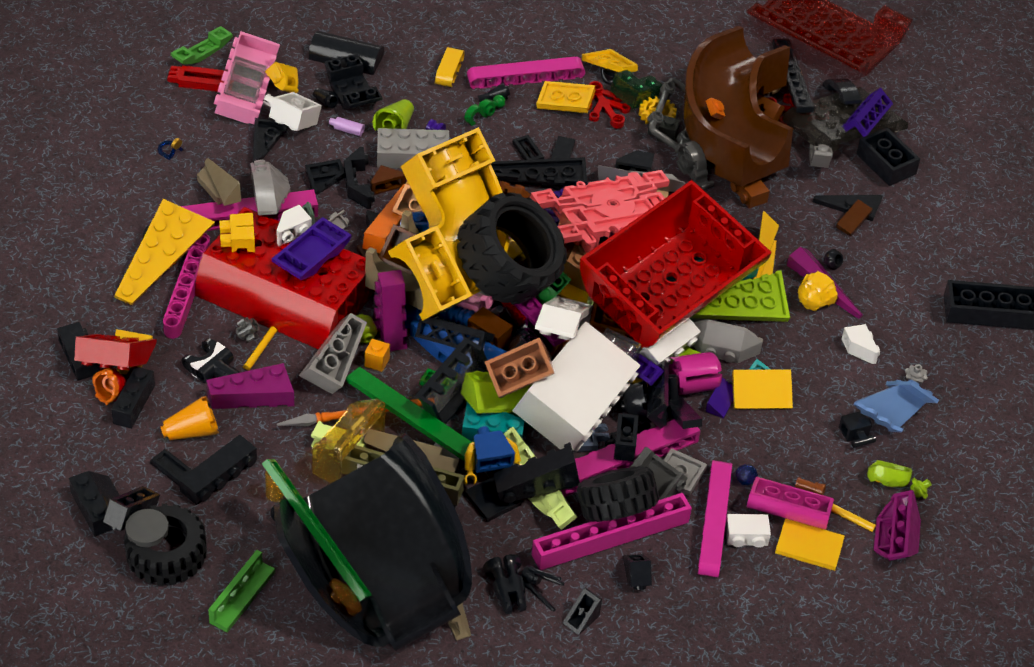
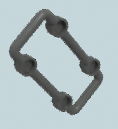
(656, 117)

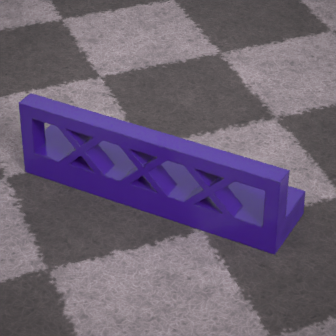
(868, 107)

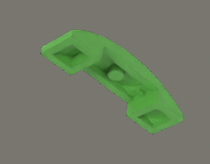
(216, 40)

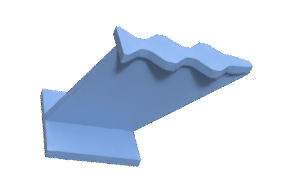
(895, 404)

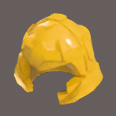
(817, 291)

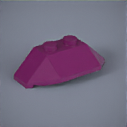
(898, 527)

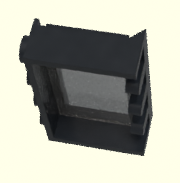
(442, 392)

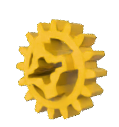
(650, 106)

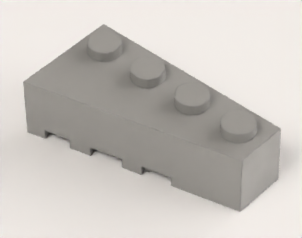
(334, 357)

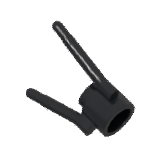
(534, 576)

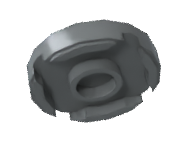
(147, 527)

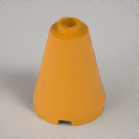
(191, 421)

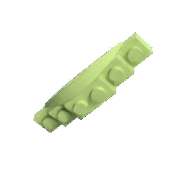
(550, 504)

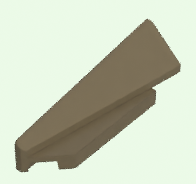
(219, 184)
(434, 454)

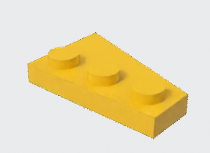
(610, 60)

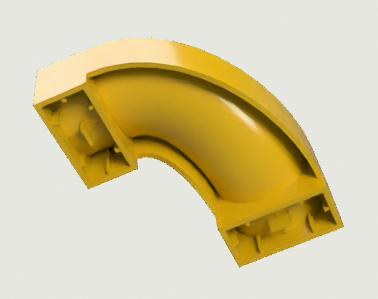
(449, 187)

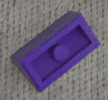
(720, 399)

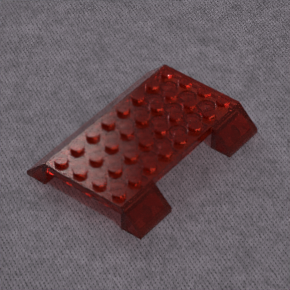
(836, 30)

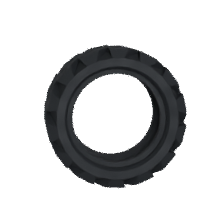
(489, 263)

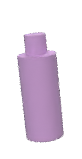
(347, 126)

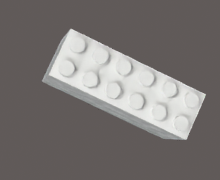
(585, 383)

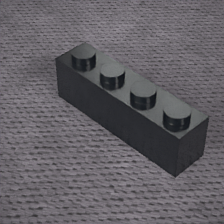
(218, 470)

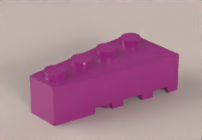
(252, 388)

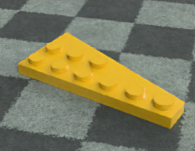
(164, 243)

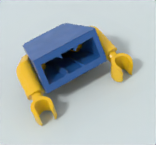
(490, 452)

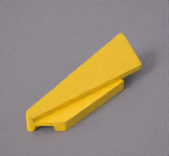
(767, 234)

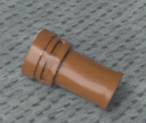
(810, 486)

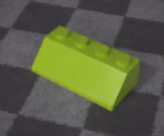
(482, 396)

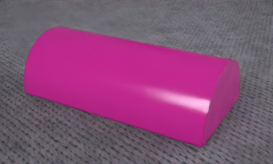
(790, 503)

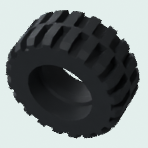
(618, 494)
(174, 564)

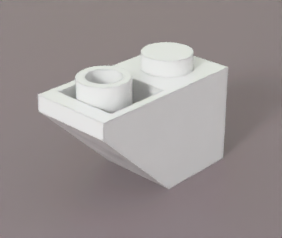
(292, 224)
(860, 343)

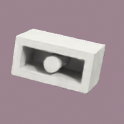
(747, 530)

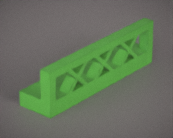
(240, 592)

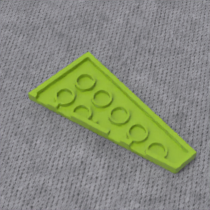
(751, 300)

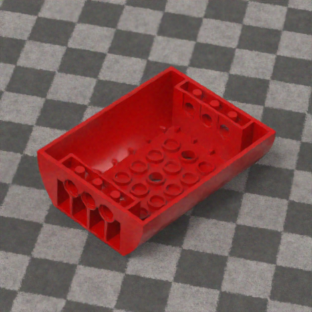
(663, 246)
(272, 296)

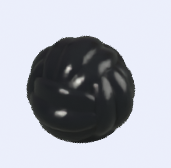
(833, 259)

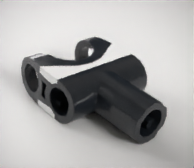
(213, 364)

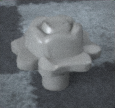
(916, 373)

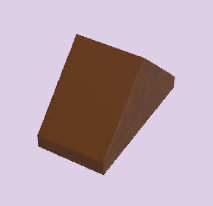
(387, 180)

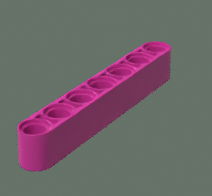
(525, 72)
(184, 290)
(715, 519)

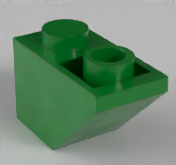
(554, 289)

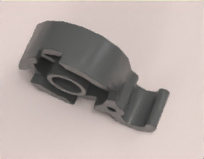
(693, 162)

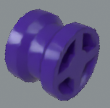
(433, 125)

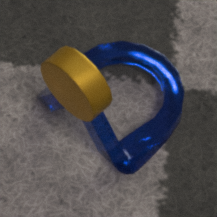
(175, 144)

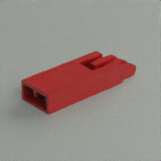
(196, 77)

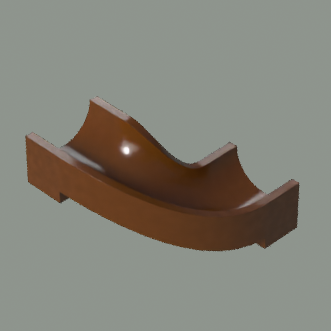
(745, 141)

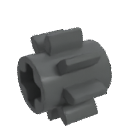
(247, 329)

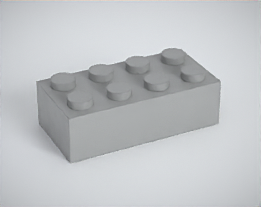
(400, 145)

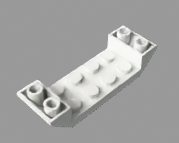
(563, 317)

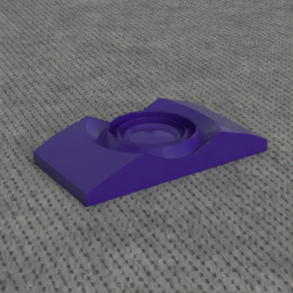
(312, 249)

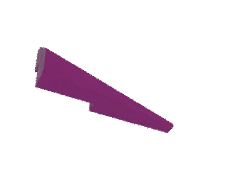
(804, 263)

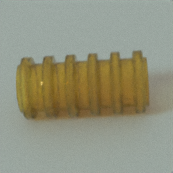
(273, 493)

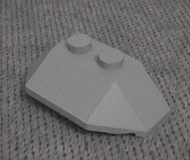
(727, 341)

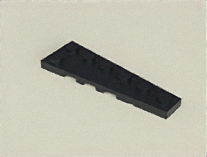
(542, 171)

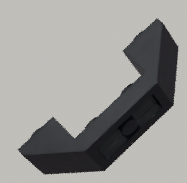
(359, 193)

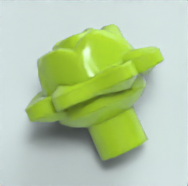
(920, 487)

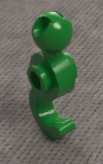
(485, 108)

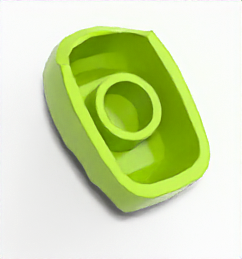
(889, 474)

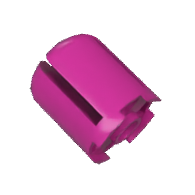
(696, 372)

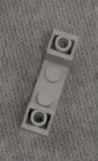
(820, 155)

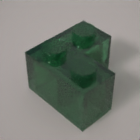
(634, 90)

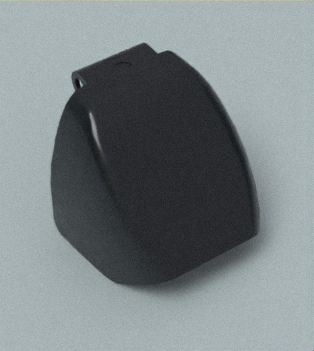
(397, 537)

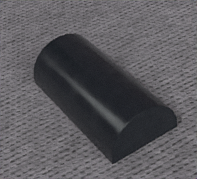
(330, 46)

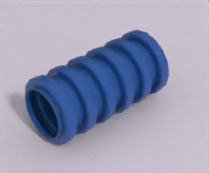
(457, 315)

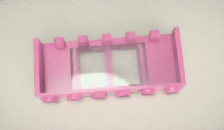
(246, 78)

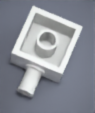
(293, 110)

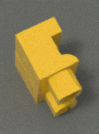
(241, 231)

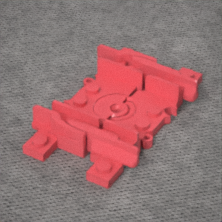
(602, 205)

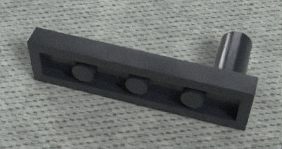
(679, 408)

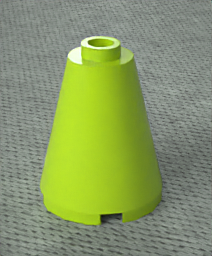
(394, 115)

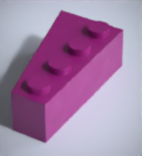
(391, 309)

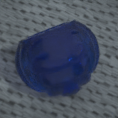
(746, 474)

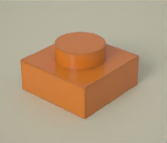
(715, 108)

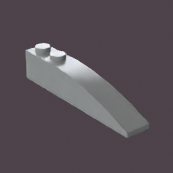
(268, 187)

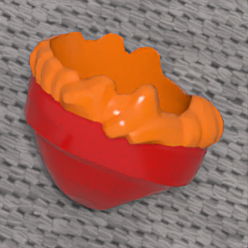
(108, 385)

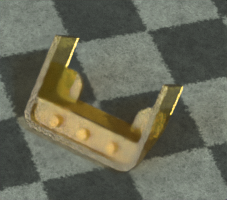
(344, 436)

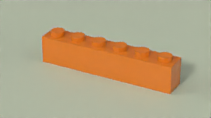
(378, 231)

